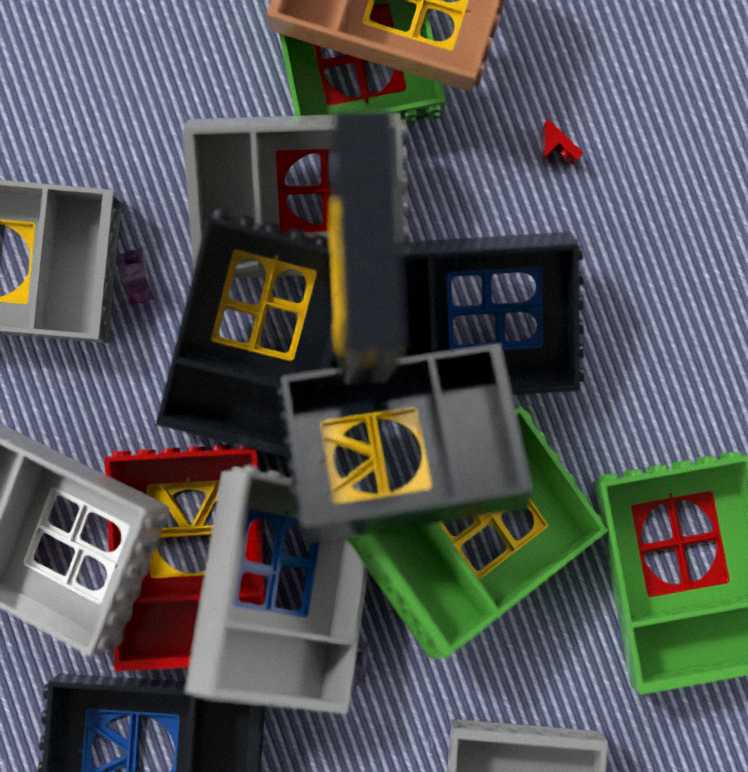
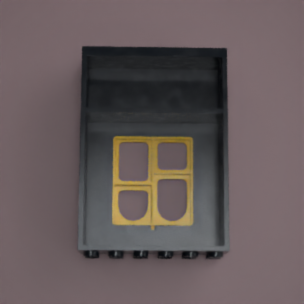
(228, 385)

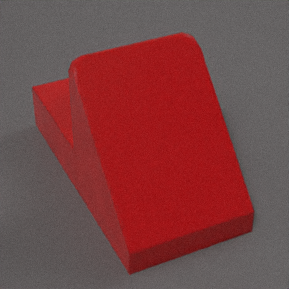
(555, 139)

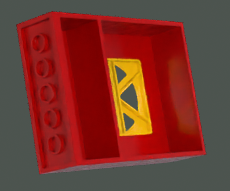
(169, 600)

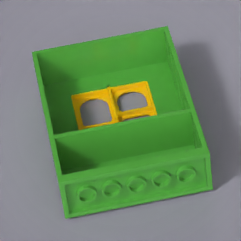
(439, 588)

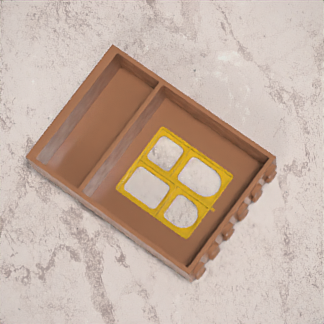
(347, 29)

